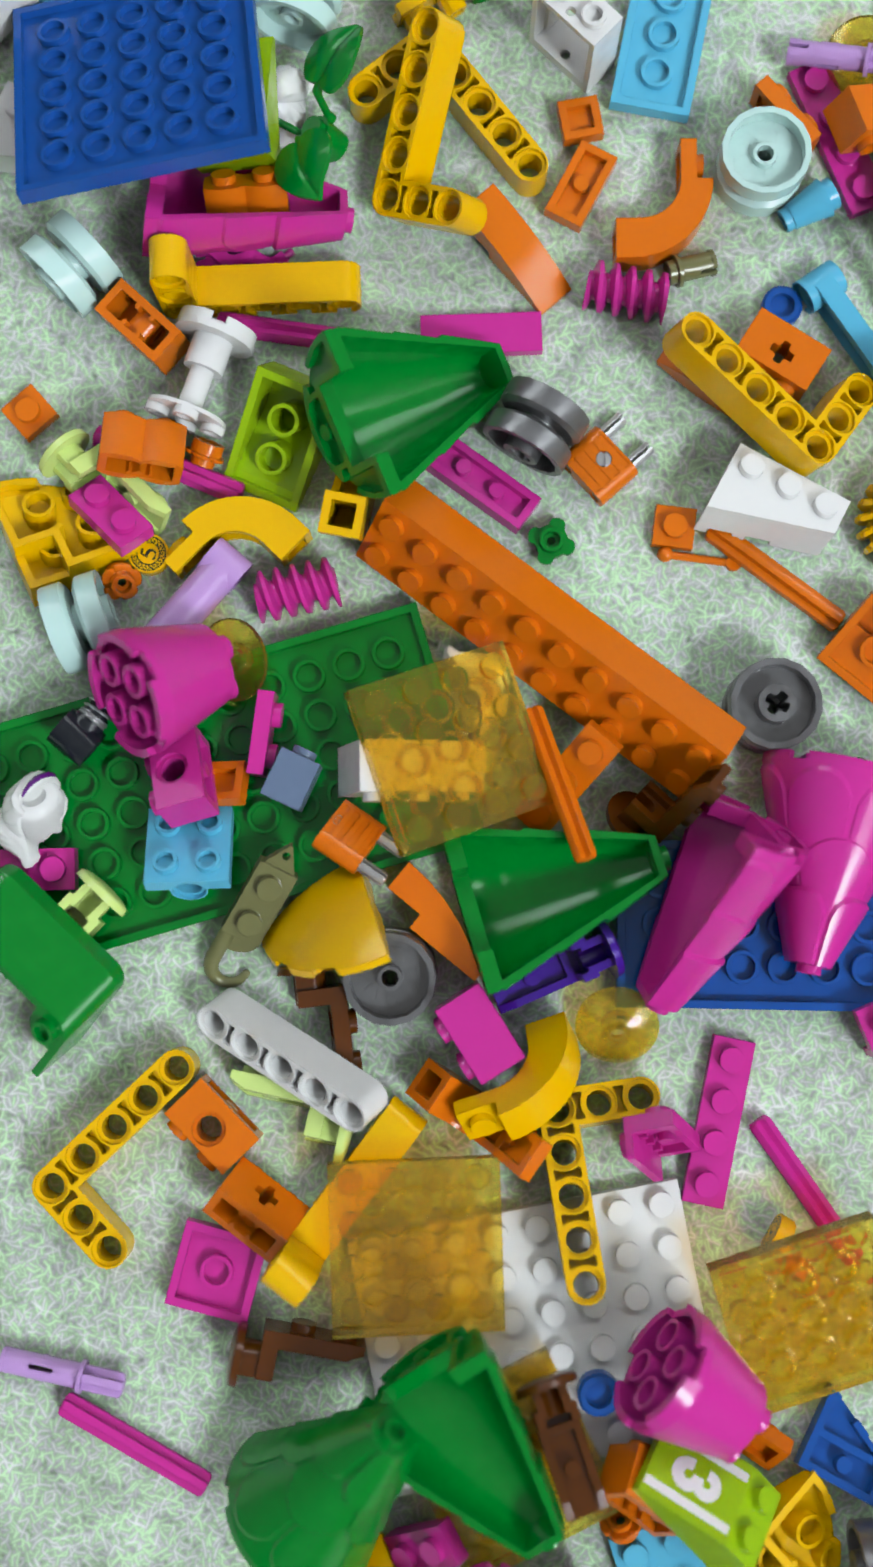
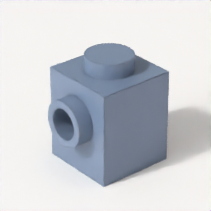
(292, 777)

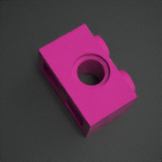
(191, 795)

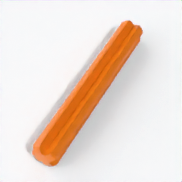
(777, 578)
(561, 788)

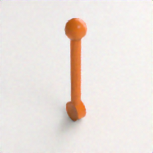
(666, 554)

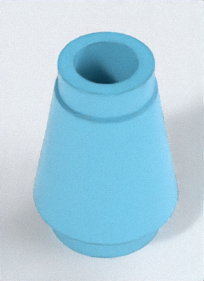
(810, 205)

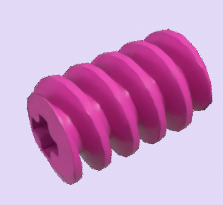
(627, 291)
(296, 590)

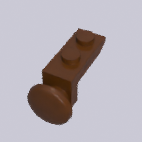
(656, 813)
(342, 1021)
(302, 1336)
(564, 1444)

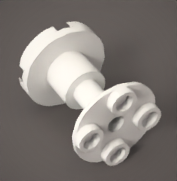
(207, 359)

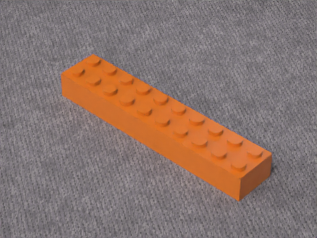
(548, 638)

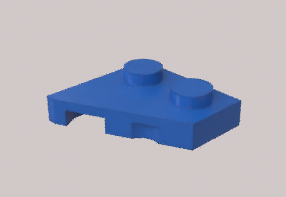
(838, 1449)

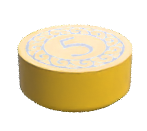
(151, 557)
(779, 1228)

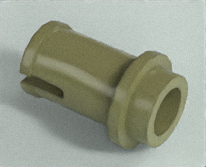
(690, 267)

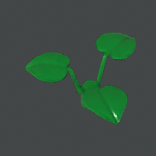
(304, 164)

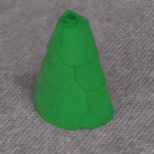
(396, 401)
(532, 900)
(472, 1441)
(318, 1488)

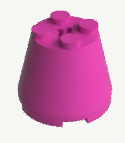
(160, 682)
(691, 1387)

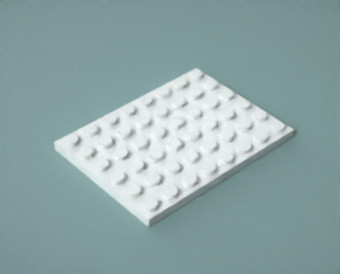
(645, 1271)

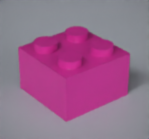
(478, 1032)

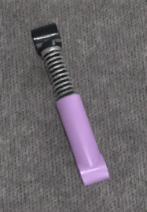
(213, 579)

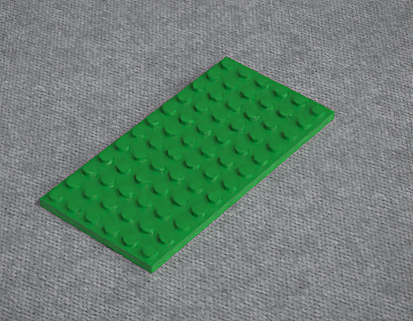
(112, 787)

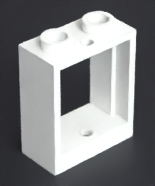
(586, 37)

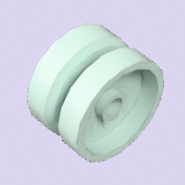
(297, 21)
(762, 161)
(74, 261)
(76, 618)

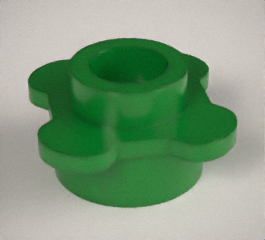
(554, 530)

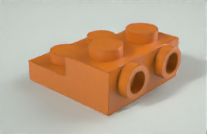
(852, 649)

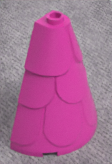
(179, 208)
(830, 808)
(716, 891)

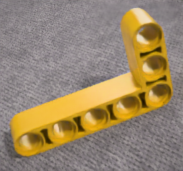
(465, 97)
(416, 129)
(249, 287)
(760, 404)
(105, 1144)
(576, 1173)
(303, 1255)

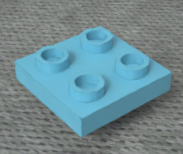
(189, 856)

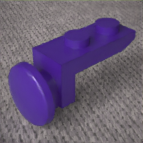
(577, 963)

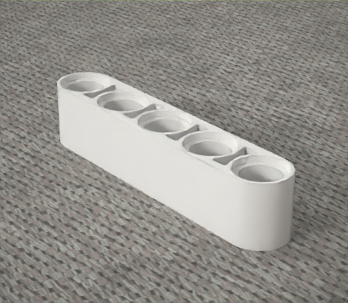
(292, 1059)

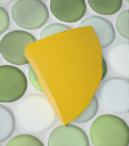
(49, 536)
(330, 928)
(802, 1526)

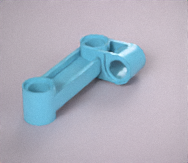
(825, 292)

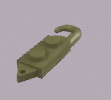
(252, 913)

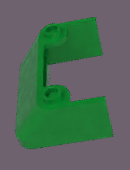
(52, 965)

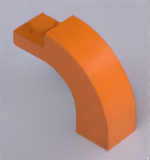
(653, 239)
(437, 1089)

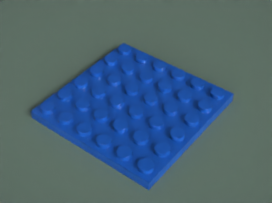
(133, 91)

